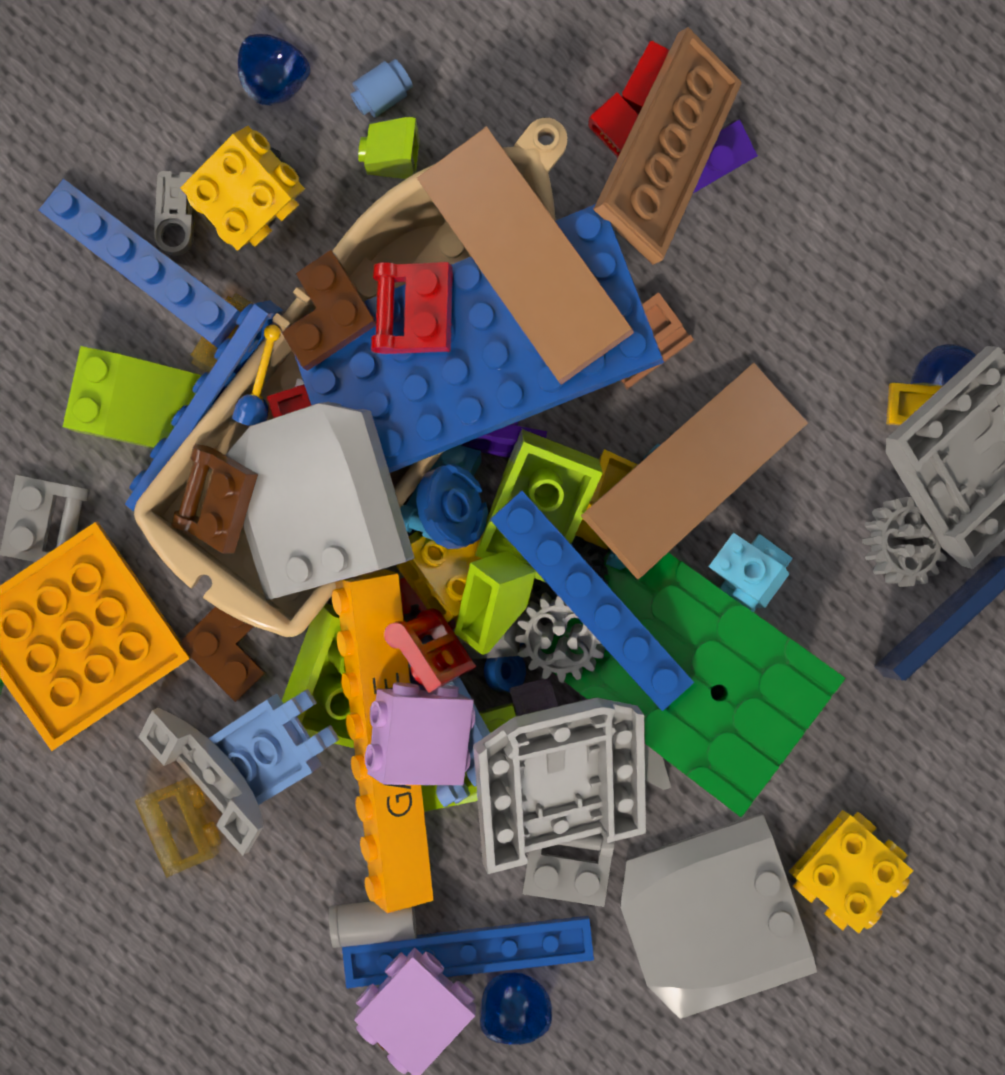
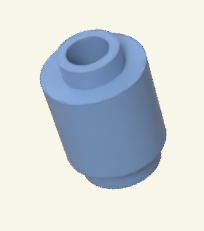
(381, 88)

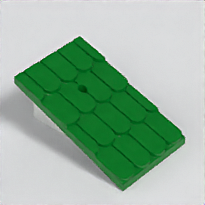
(766, 680)

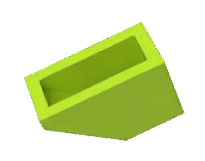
(391, 148)
(493, 599)

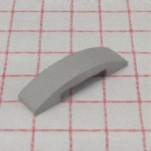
(212, 771)

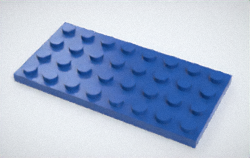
(493, 369)

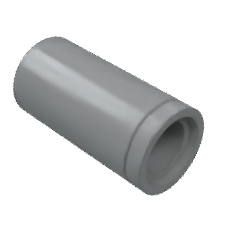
(369, 924)

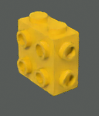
(243, 189)
(438, 573)
(851, 872)

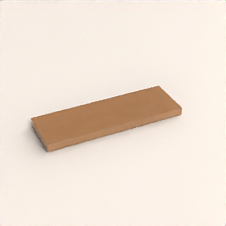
(668, 146)
(525, 256)
(694, 470)

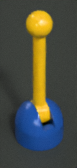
(252, 407)

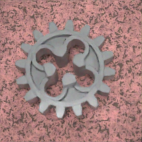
(892, 559)
(537, 635)

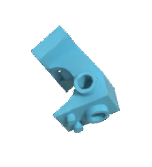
(751, 570)

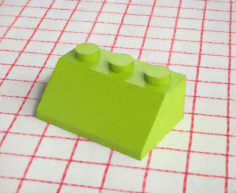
(320, 671)

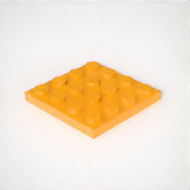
(81, 636)

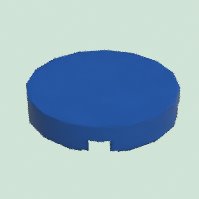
(451, 506)

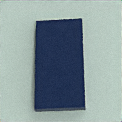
(945, 621)

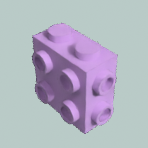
(420, 736)
(414, 1011)

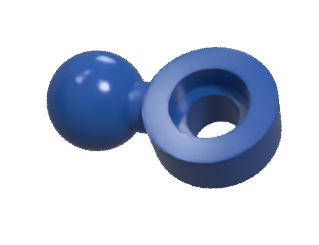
(504, 672)

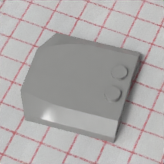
(955, 459)
(319, 499)
(560, 779)
(714, 918)

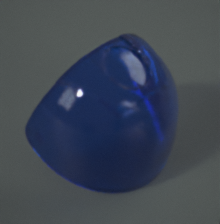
(271, 69)
(941, 364)
(514, 1009)

